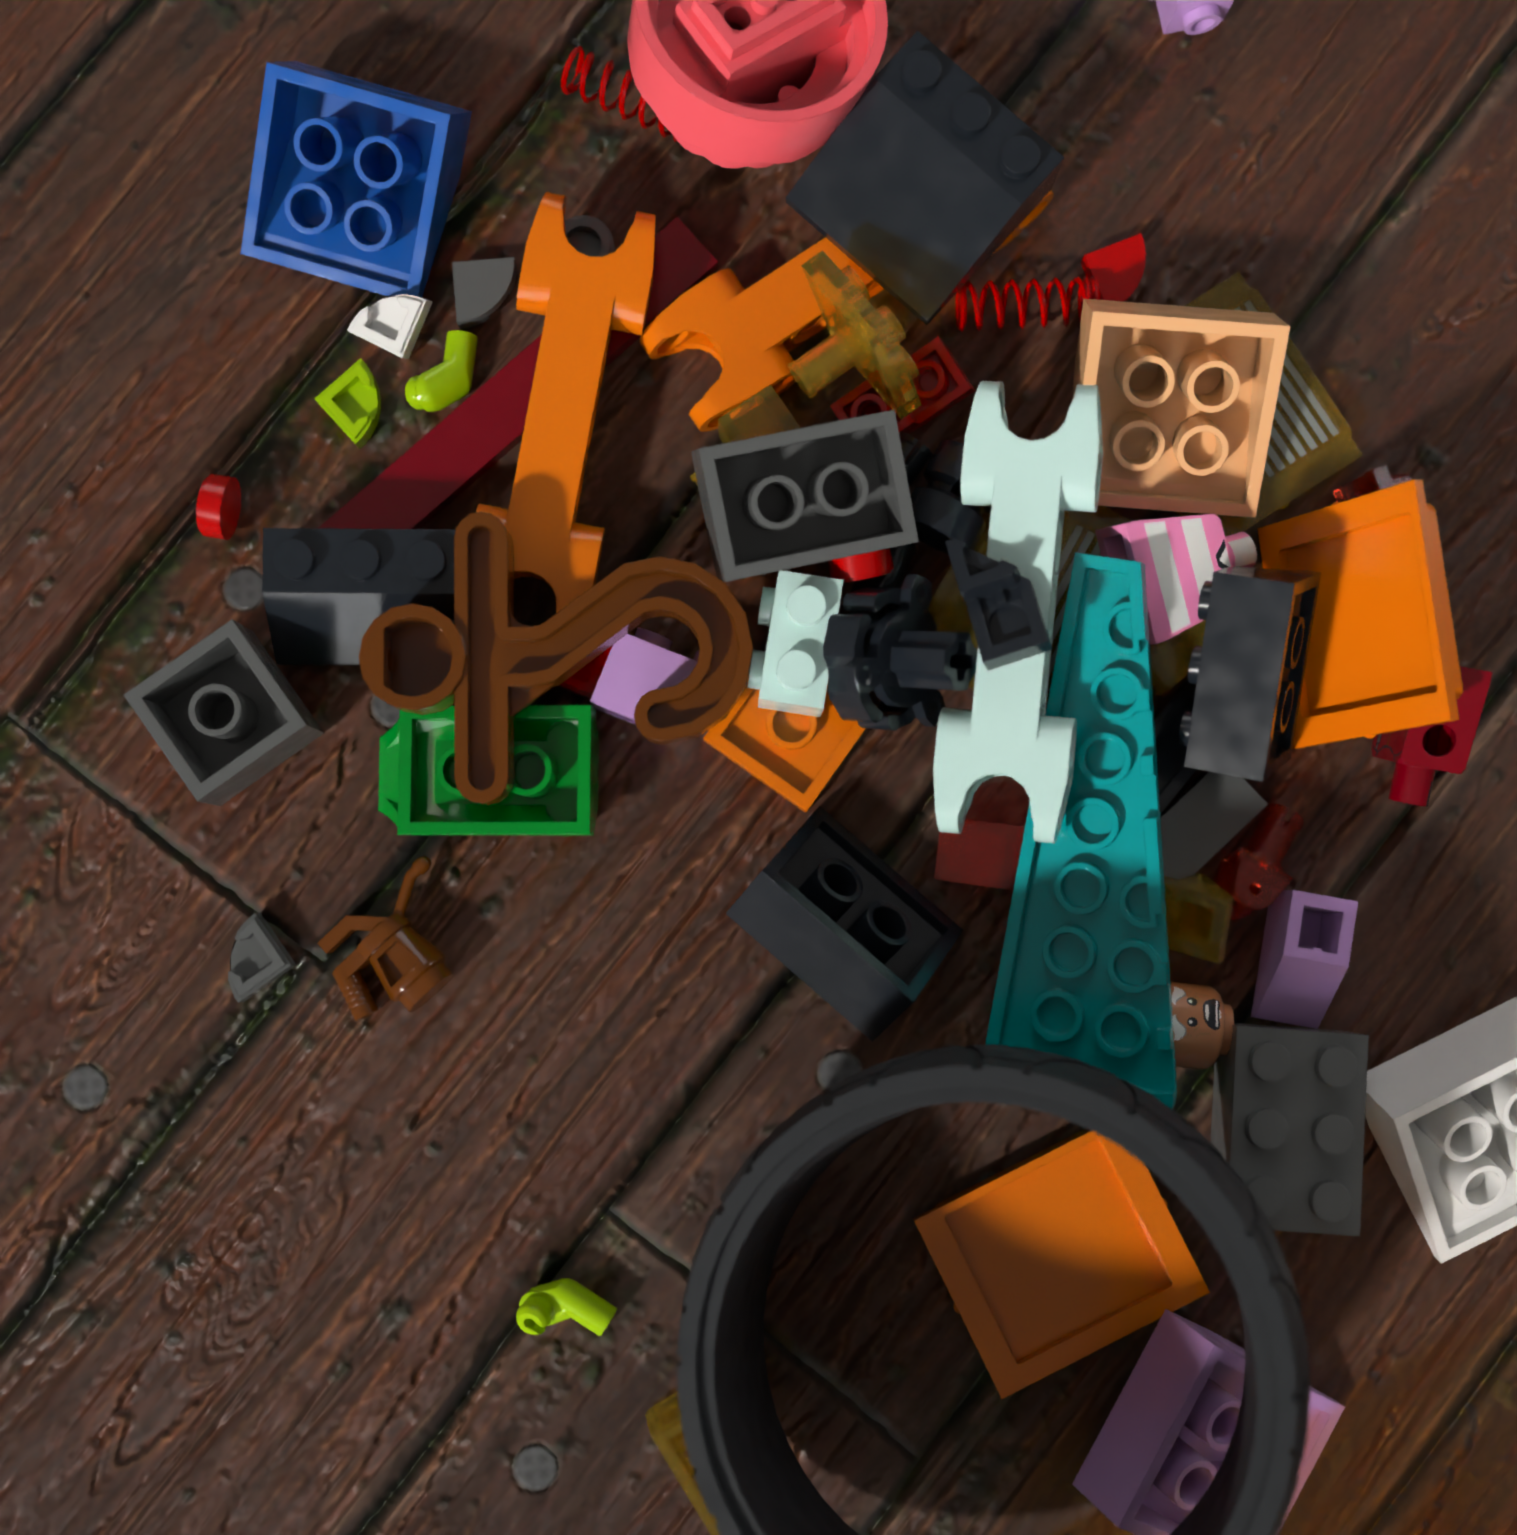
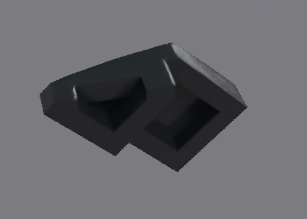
(999, 606)

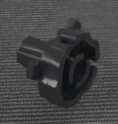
(901, 660)

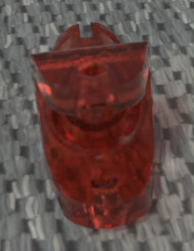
(1254, 872)

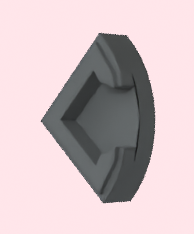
(481, 288)
(256, 958)

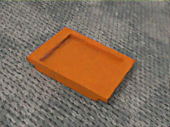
(1381, 618)
(1059, 1257)

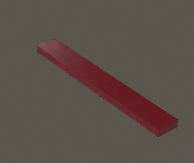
(496, 413)

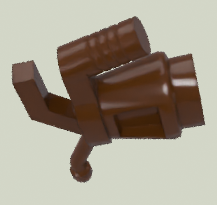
(402, 958)

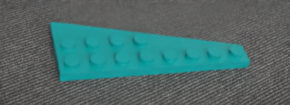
(1088, 914)

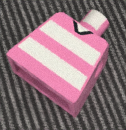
(1177, 562)

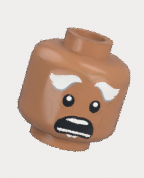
(1199, 1025)

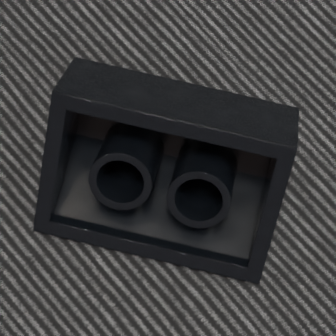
(333, 583)
(1249, 670)
(846, 924)

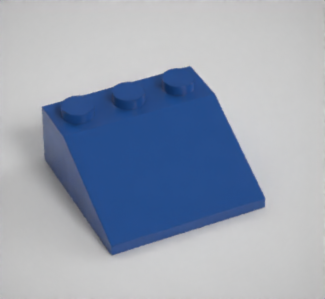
(351, 178)

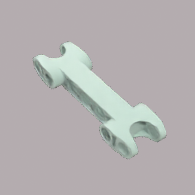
(1028, 495)

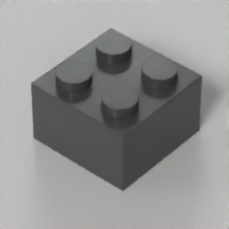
(223, 714)

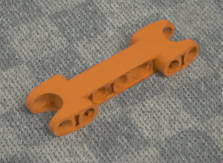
(581, 307)
(754, 326)

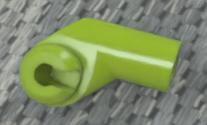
(447, 381)
(561, 1301)

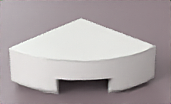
(392, 323)

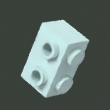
(793, 667)

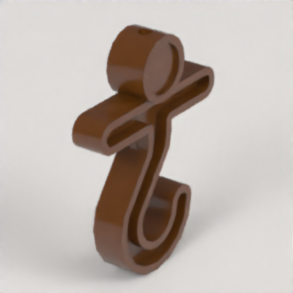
(499, 666)

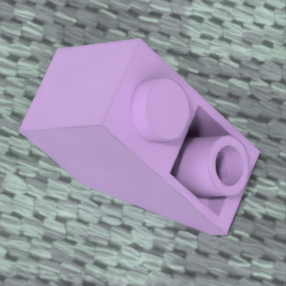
(636, 667)
(1303, 957)

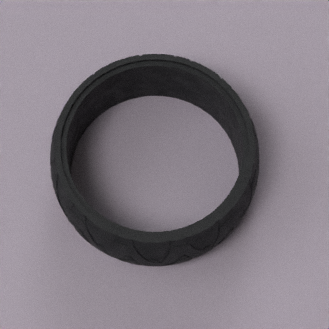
(722, 1379)

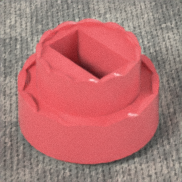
(754, 75)

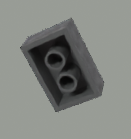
(805, 496)
(1295, 1123)

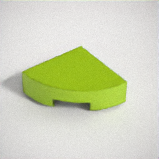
(353, 402)

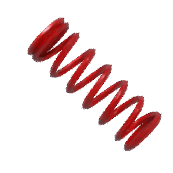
(605, 78)
(1087, 290)

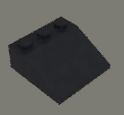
(924, 178)

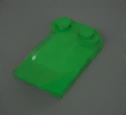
(551, 787)

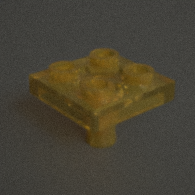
(857, 338)

